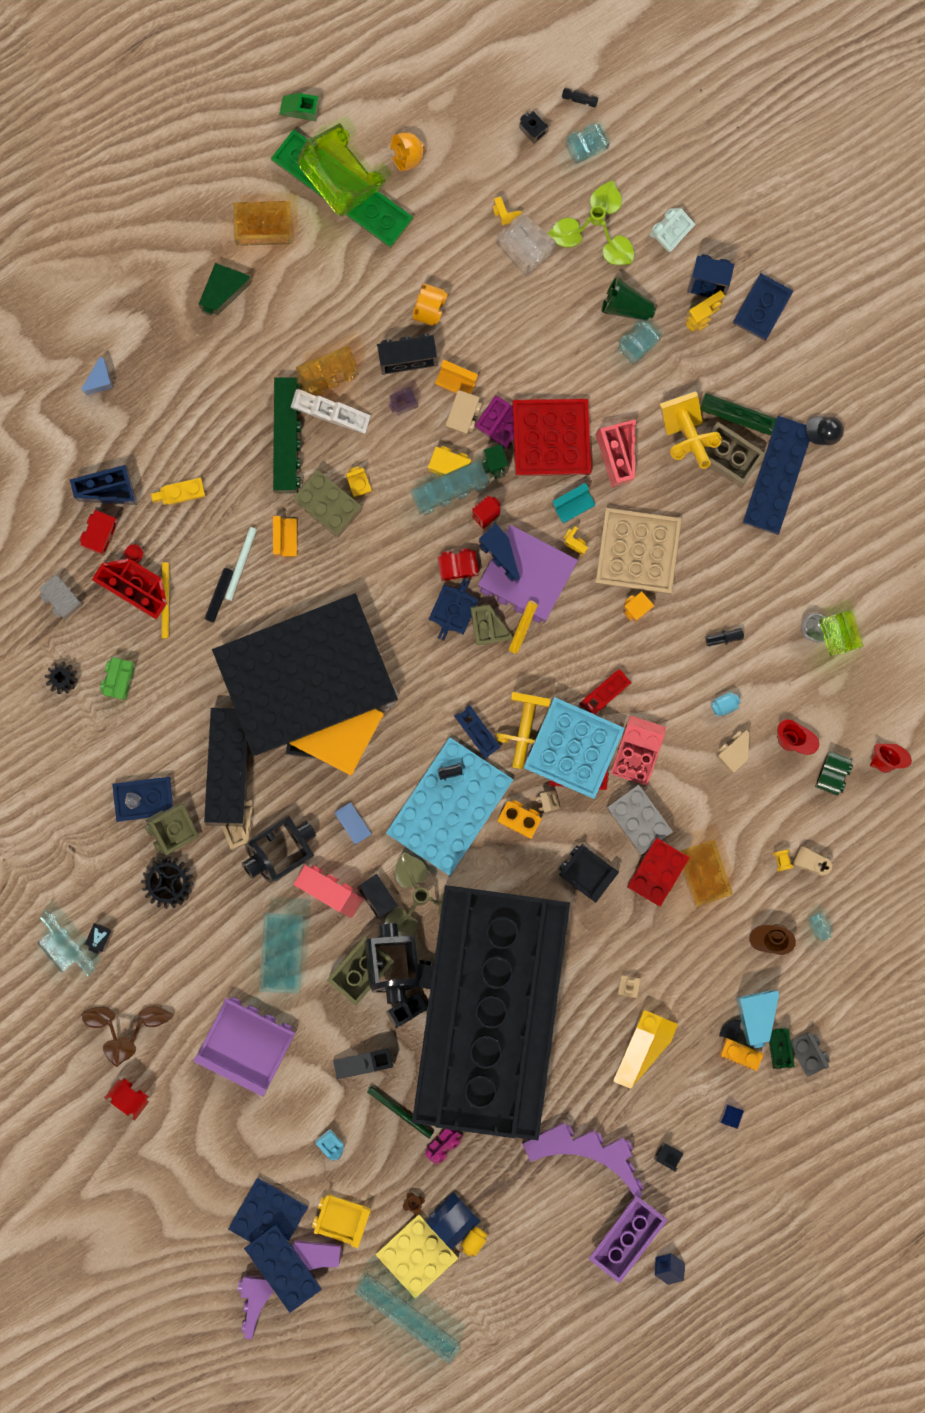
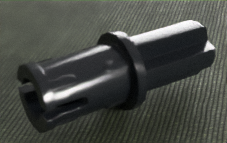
(725, 637)

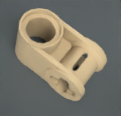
(809, 861)

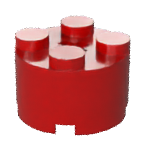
(127, 1099)

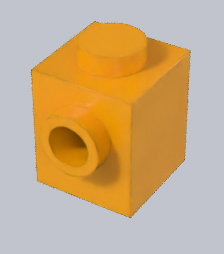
(637, 607)

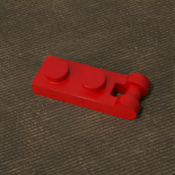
(606, 692)

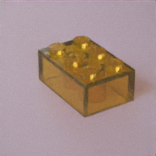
(263, 223)
(328, 371)
(705, 874)

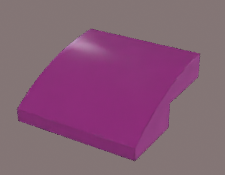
(497, 422)

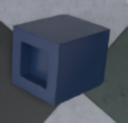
(669, 1268)

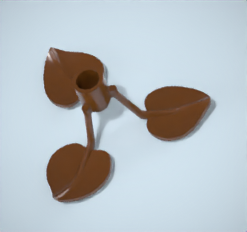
(122, 1049)

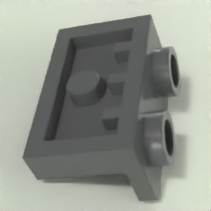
(809, 1054)

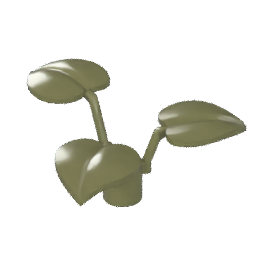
(410, 872)

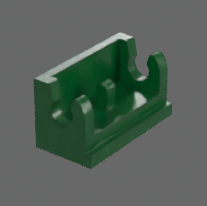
(781, 1049)

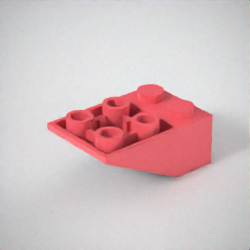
(638, 750)

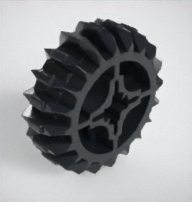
(158, 868)

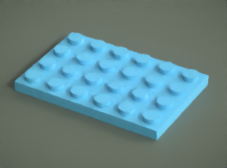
(448, 814)

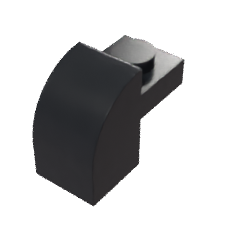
(406, 1011)

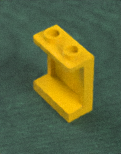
(341, 1220)

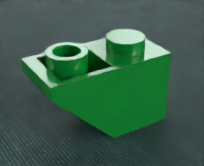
(300, 106)

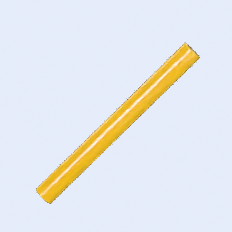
(165, 613)

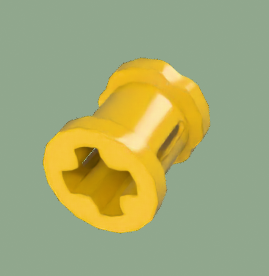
(783, 860)

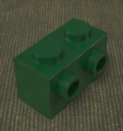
(495, 462)

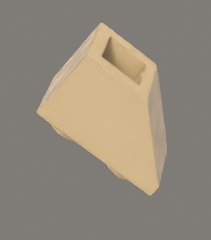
(736, 753)

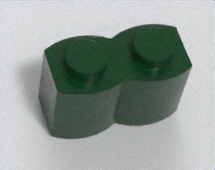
(833, 773)

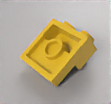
(701, 314)

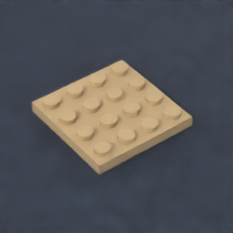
(638, 551)

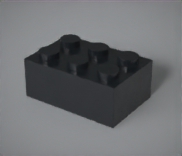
(407, 354)

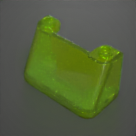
(337, 171)

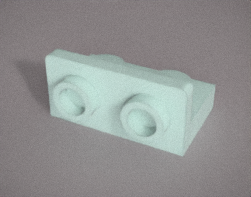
(672, 228)

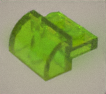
(841, 633)

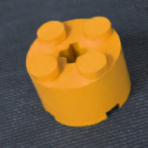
(428, 305)

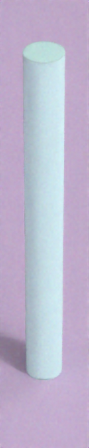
(240, 564)

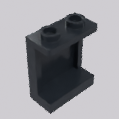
(587, 872)

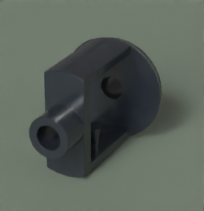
(258, 861)
(394, 989)

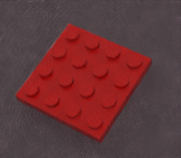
(551, 437)

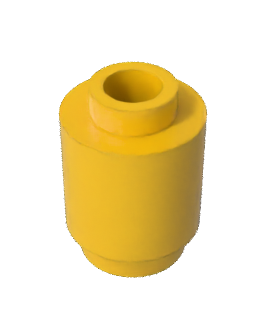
(474, 1241)

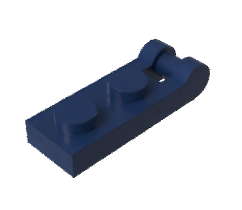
(477, 732)

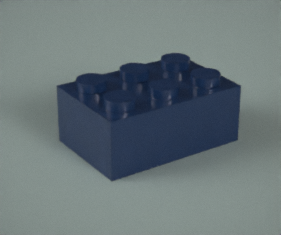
(710, 276)

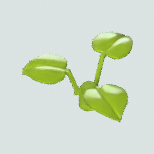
(603, 200)

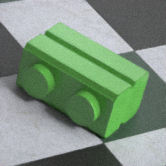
(117, 679)

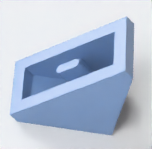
(98, 380)

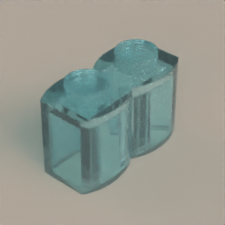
(587, 143)
(639, 342)

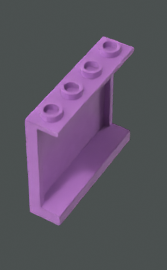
(541, 573)
(245, 1046)

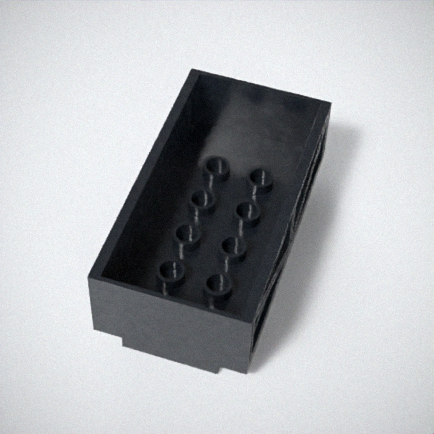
(491, 1013)

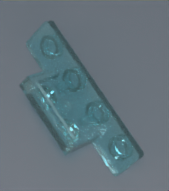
(61, 948)

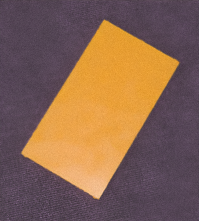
(342, 743)

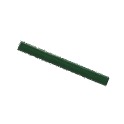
(400, 1112)

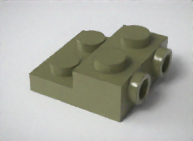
(171, 829)

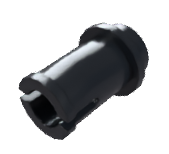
(450, 771)

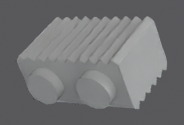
(60, 596)

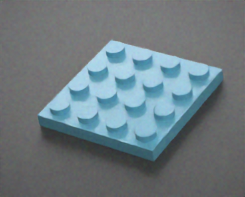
(574, 748)

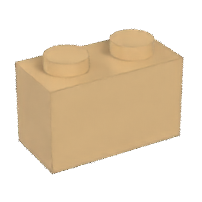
(463, 413)

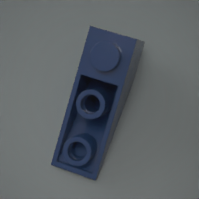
(499, 547)

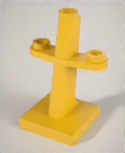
(683, 415)
(525, 726)

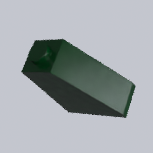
(222, 289)

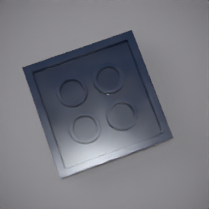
(265, 1208)

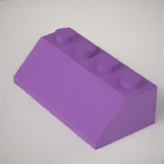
(628, 1239)

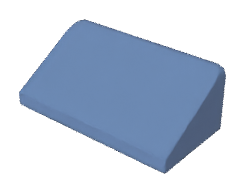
(353, 823)

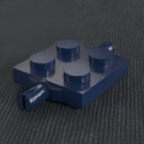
(453, 609)

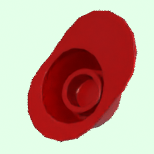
(796, 738)
(890, 757)

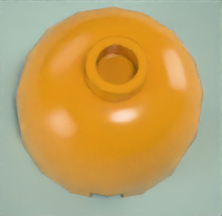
(407, 149)

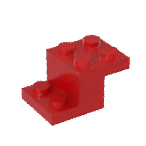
(658, 872)

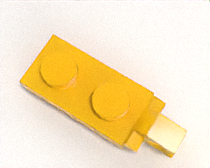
(180, 492)

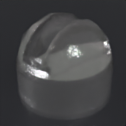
(132, 800)

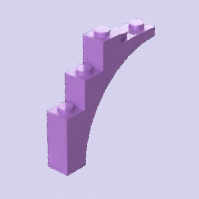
(613, 1155)
(258, 1289)

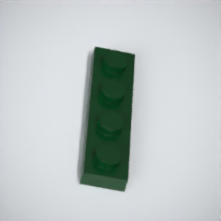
(738, 414)

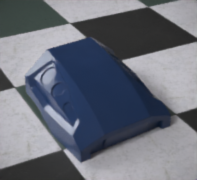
(452, 1221)

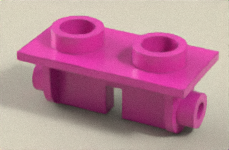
(438, 1152)

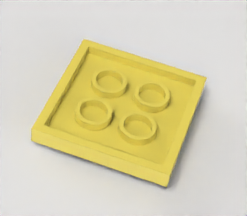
(416, 1256)

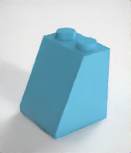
(757, 1016)

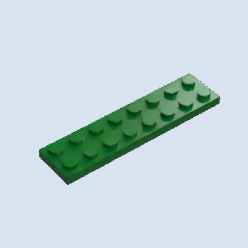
(375, 214)

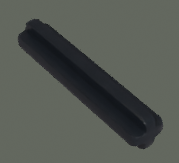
(218, 595)

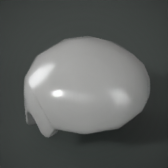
(811, 628)

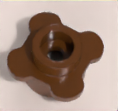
(413, 1198)

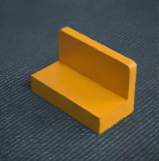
(456, 378)
(284, 537)

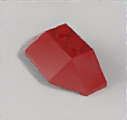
(133, 585)

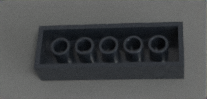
(226, 770)

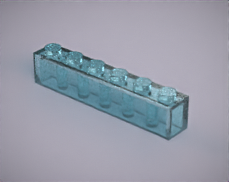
(408, 1318)

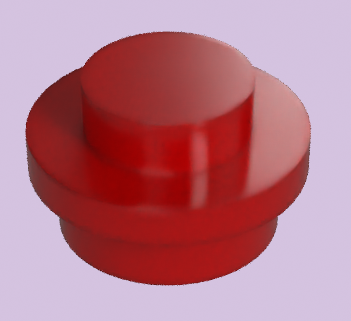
(134, 552)

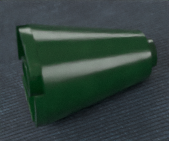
(627, 302)

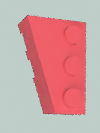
(617, 451)
(328, 890)

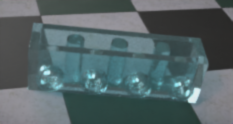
(449, 487)

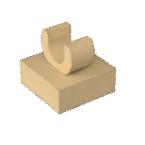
(549, 801)
(629, 986)

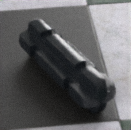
(580, 97)

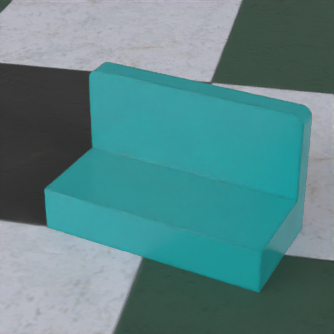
(573, 503)

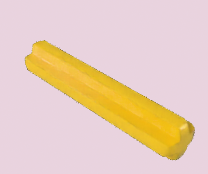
(523, 627)

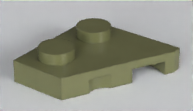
(488, 626)

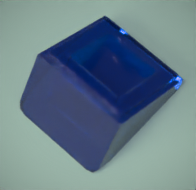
(731, 1116)

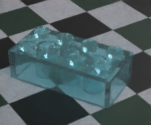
(282, 953)

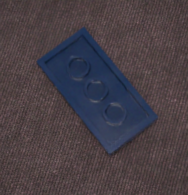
(283, 1268)

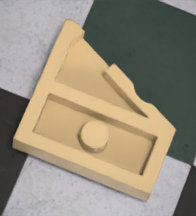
(239, 835)

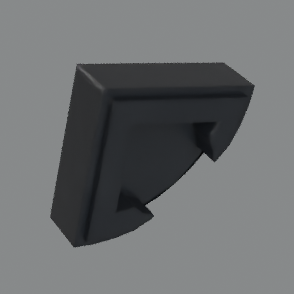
(731, 1029)

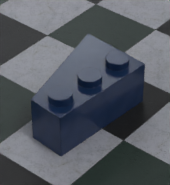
(106, 486)

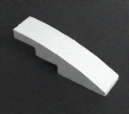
(330, 411)

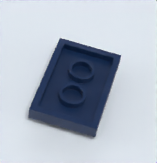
(763, 307)
(154, 794)

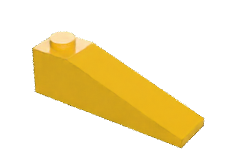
(646, 1044)

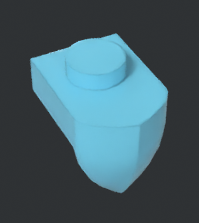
(330, 1145)

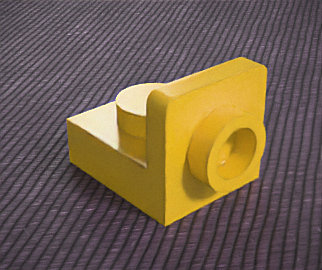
(358, 482)
(577, 545)

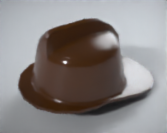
(772, 939)

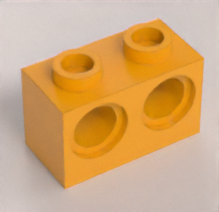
(517, 823)

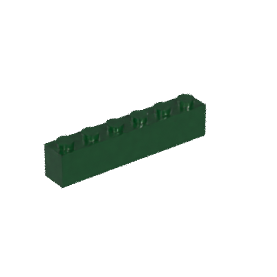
(286, 437)

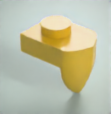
(500, 211)

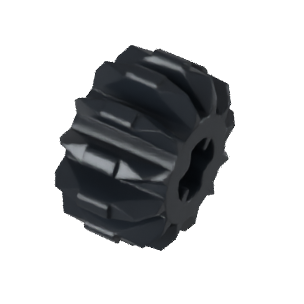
(56, 684)

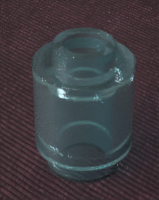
(820, 927)

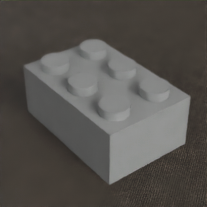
(639, 819)

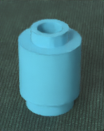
(725, 704)

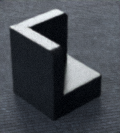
(668, 1156)

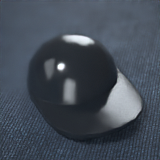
(824, 430)

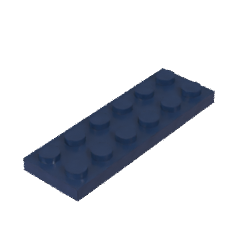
(777, 476)

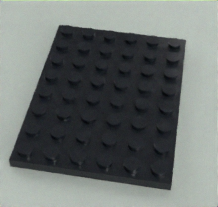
(304, 674)

